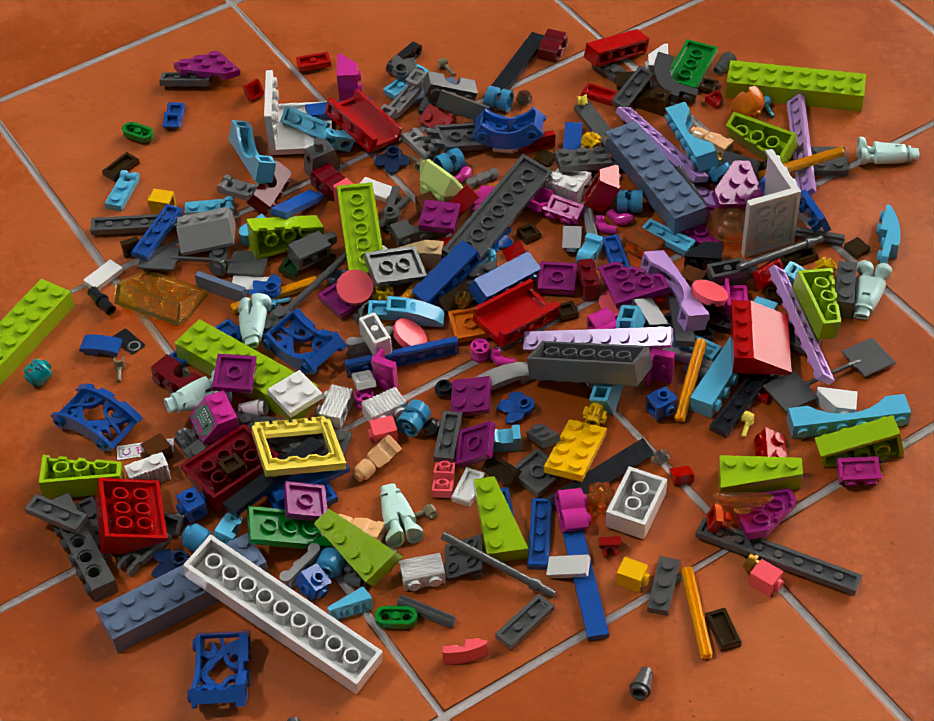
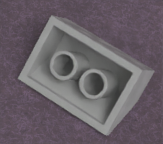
(206, 231)

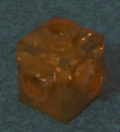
(599, 497)

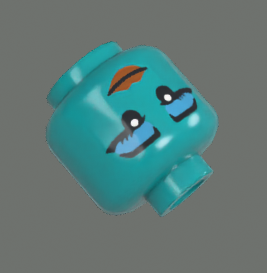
(38, 372)

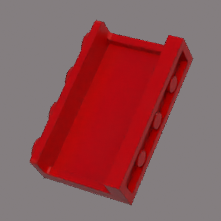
(364, 121)
(513, 313)

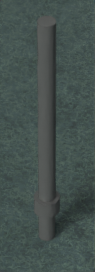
(806, 243)
(534, 584)

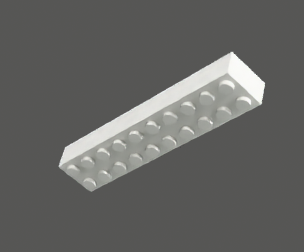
(283, 614)

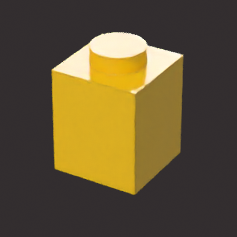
(159, 199)
(632, 575)

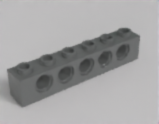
(86, 557)

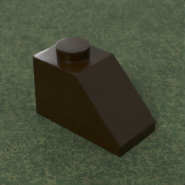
(654, 100)

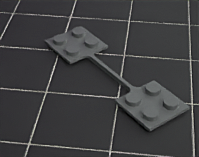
(240, 264)
(792, 391)

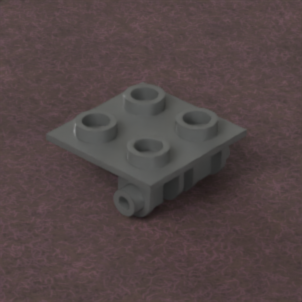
(461, 563)

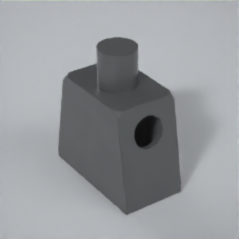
(318, 155)

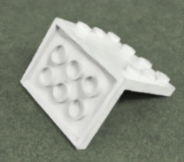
(280, 136)
(773, 217)

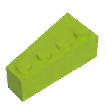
(761, 136)
(273, 234)
(819, 301)
(865, 440)
(759, 473)
(75, 476)
(499, 529)
(361, 550)

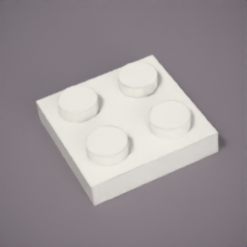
(295, 393)

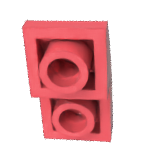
(443, 479)
(473, 650)

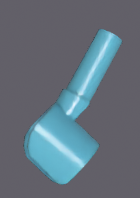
(767, 99)
(491, 255)
(278, 301)

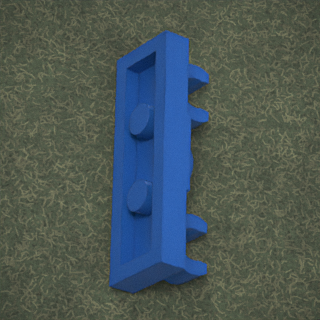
(817, 218)

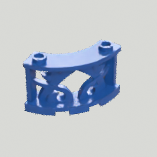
(508, 133)
(306, 362)
(89, 397)
(211, 691)

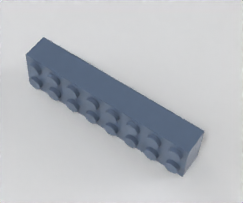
(656, 177)
(162, 602)

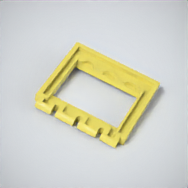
(295, 465)

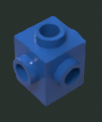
(661, 403)
(192, 504)
(313, 582)

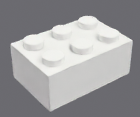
(636, 502)

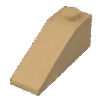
(429, 252)

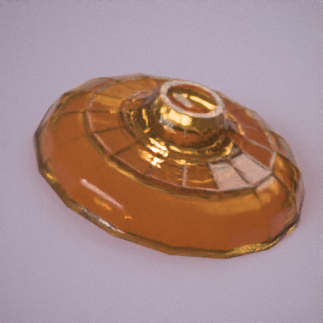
(726, 224)
(742, 501)

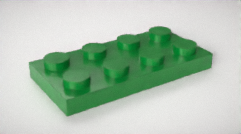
(693, 63)
(272, 528)

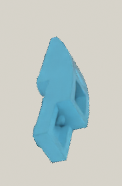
(888, 235)
(415, 310)

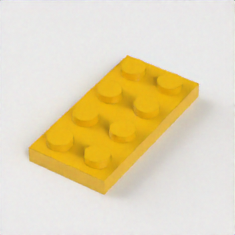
(575, 451)

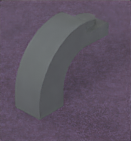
(663, 79)

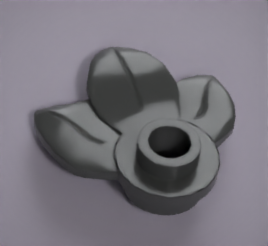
(403, 68)

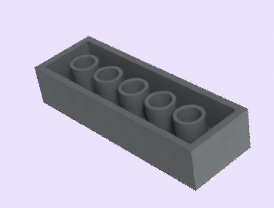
(589, 363)

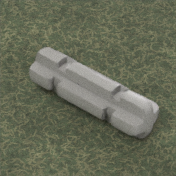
(482, 177)

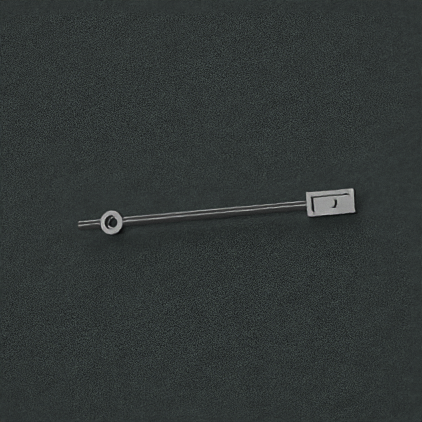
(390, 214)

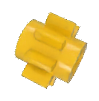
(590, 140)
(823, 264)
(382, 292)
(595, 414)

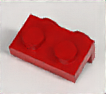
(436, 116)
(770, 444)

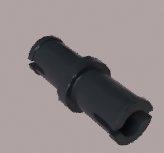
(101, 300)

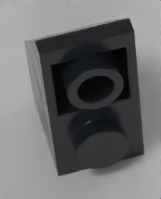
(704, 254)

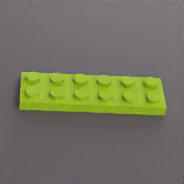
(359, 223)

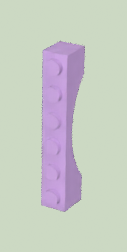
(692, 313)

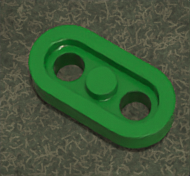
(138, 132)
(396, 617)

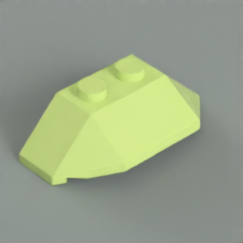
(438, 181)

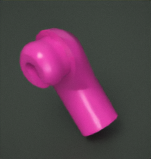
(465, 173)
(620, 219)
(603, 226)
(498, 359)

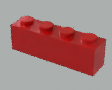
(616, 47)

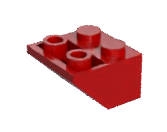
(603, 189)

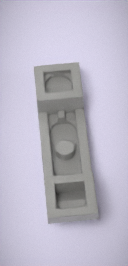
(407, 95)
(508, 374)

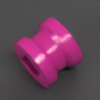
(480, 350)
(362, 395)

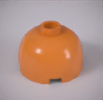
(749, 103)

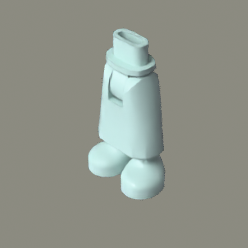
(884, 152)
(869, 288)
(253, 318)
(191, 395)
(398, 516)

